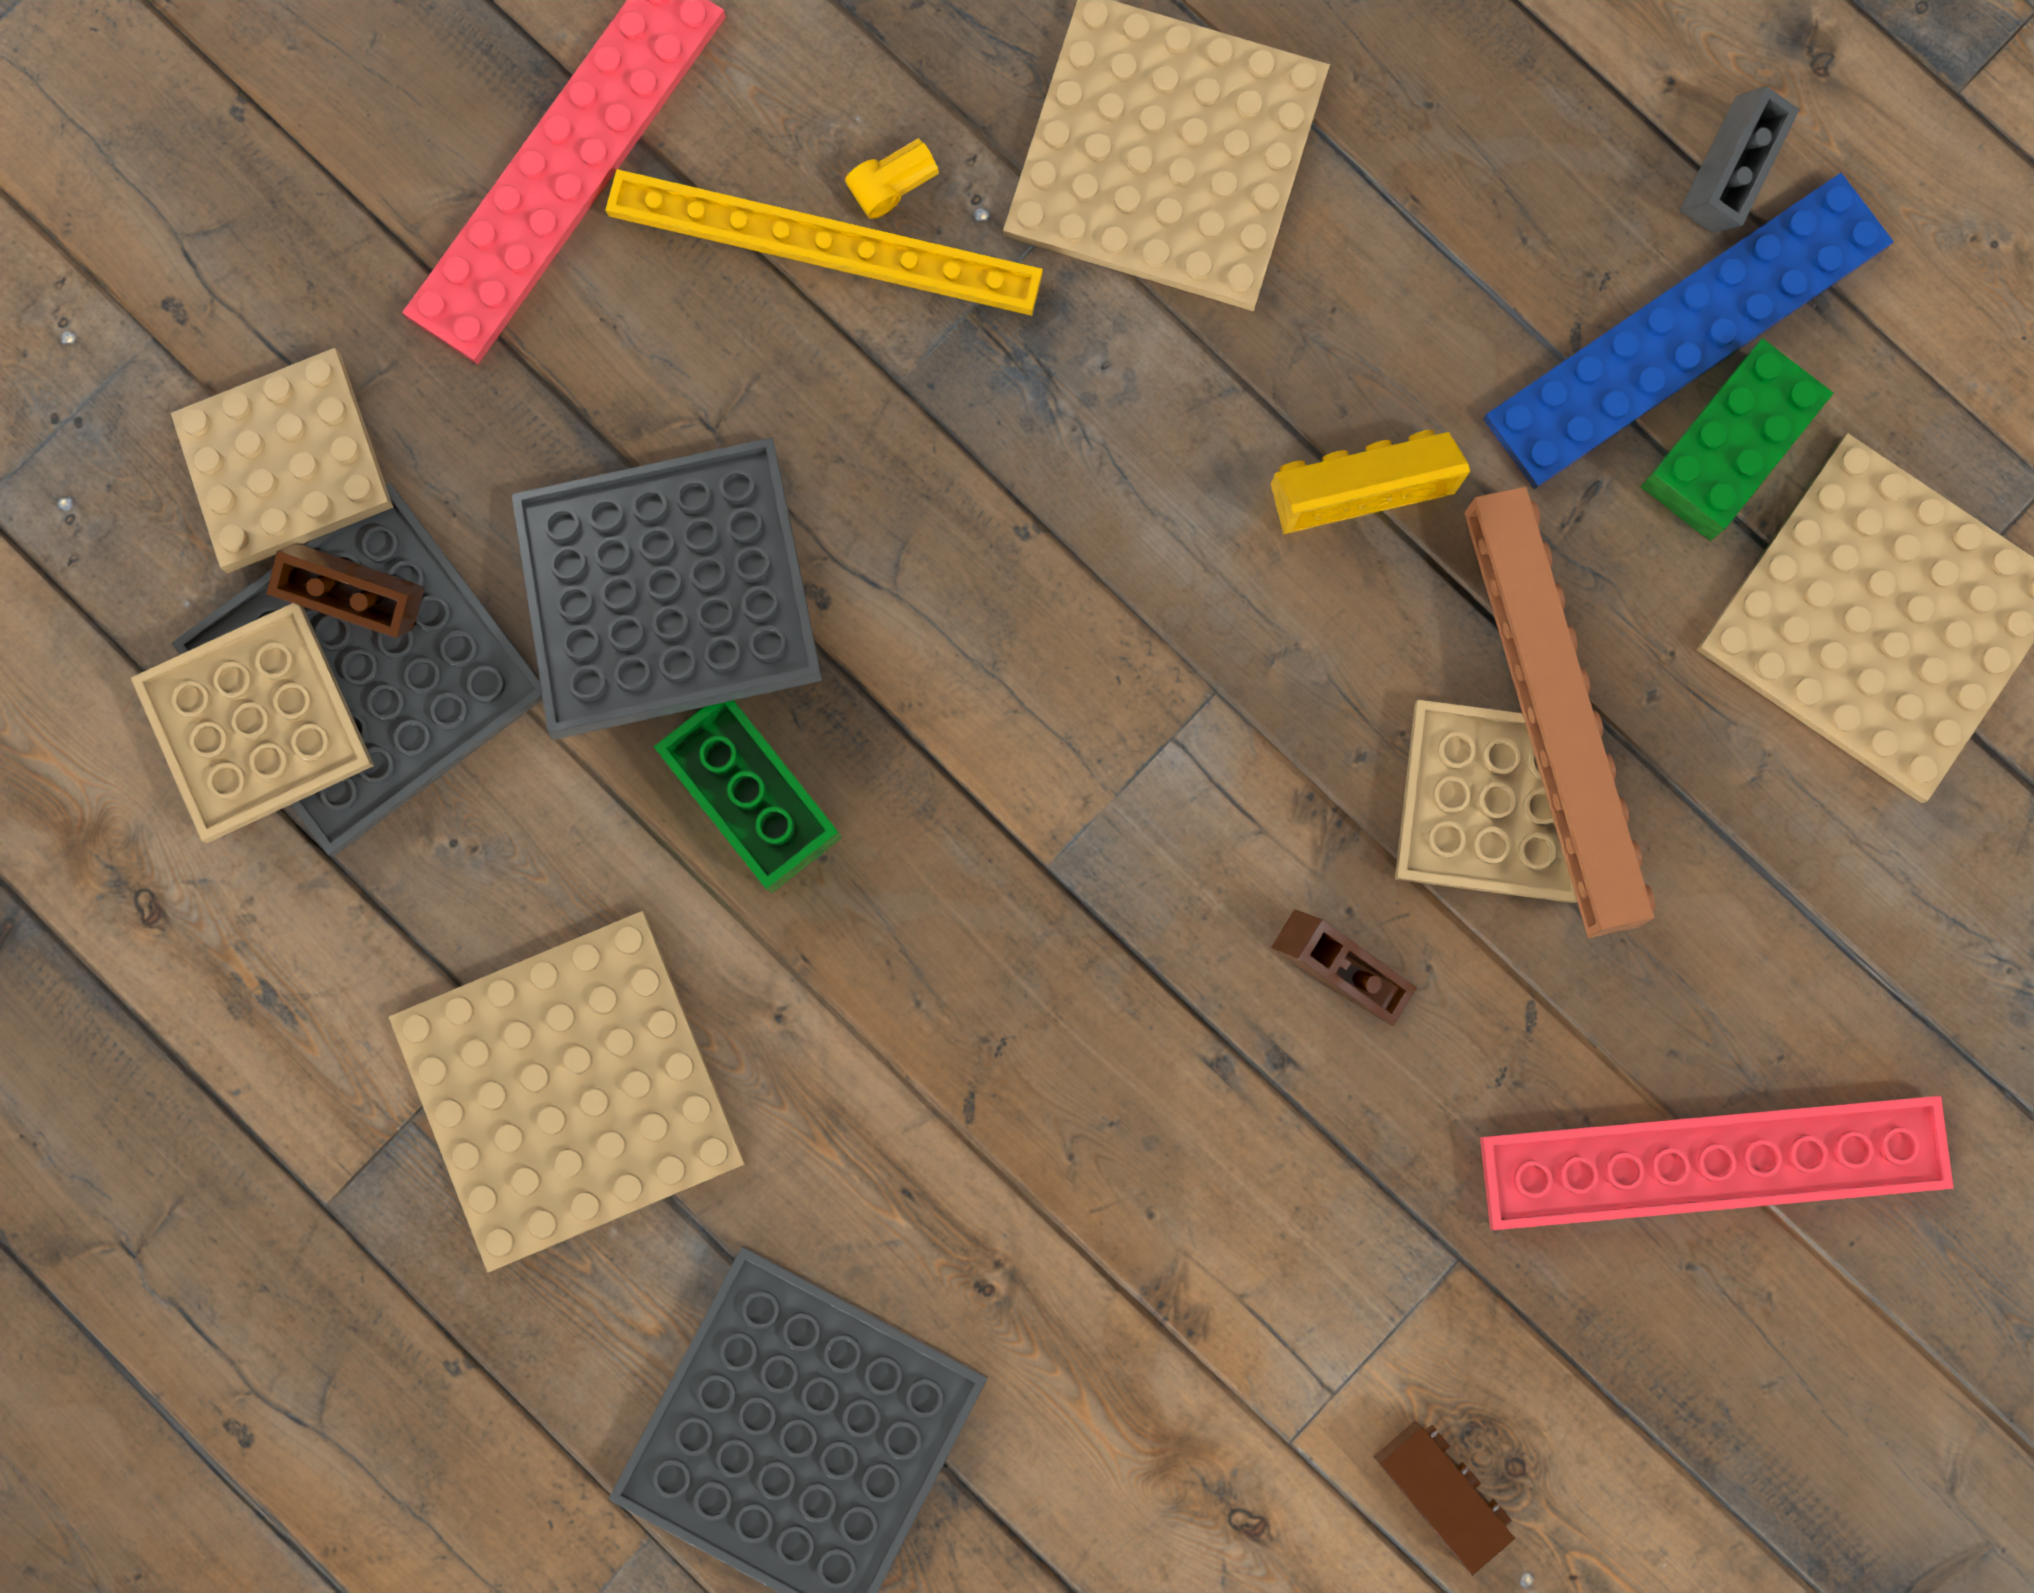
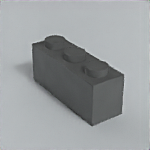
(1739, 160)

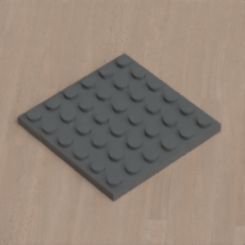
(664, 589)
(414, 697)
(797, 1434)

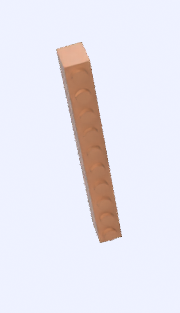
(1559, 713)

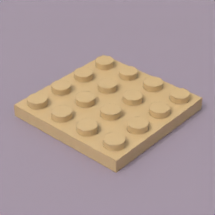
(281, 460)
(252, 722)
(1478, 807)

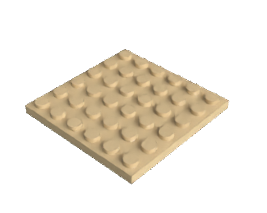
(1166, 151)
(1881, 618)
(566, 1091)

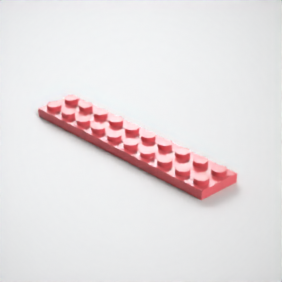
(560, 171)
(1716, 1162)

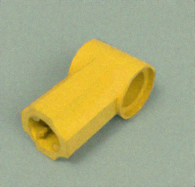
(882, 183)

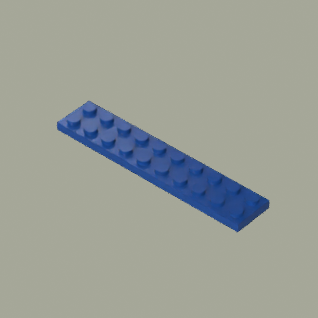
(1687, 330)

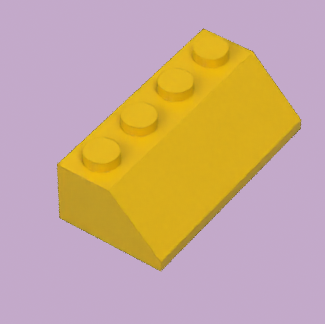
(1368, 481)

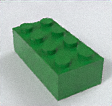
(1737, 440)
(748, 793)

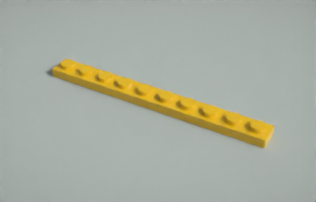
(824, 242)

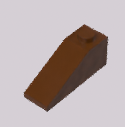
(1343, 966)

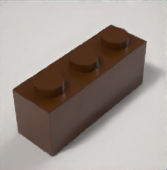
(345, 590)
(1446, 1496)

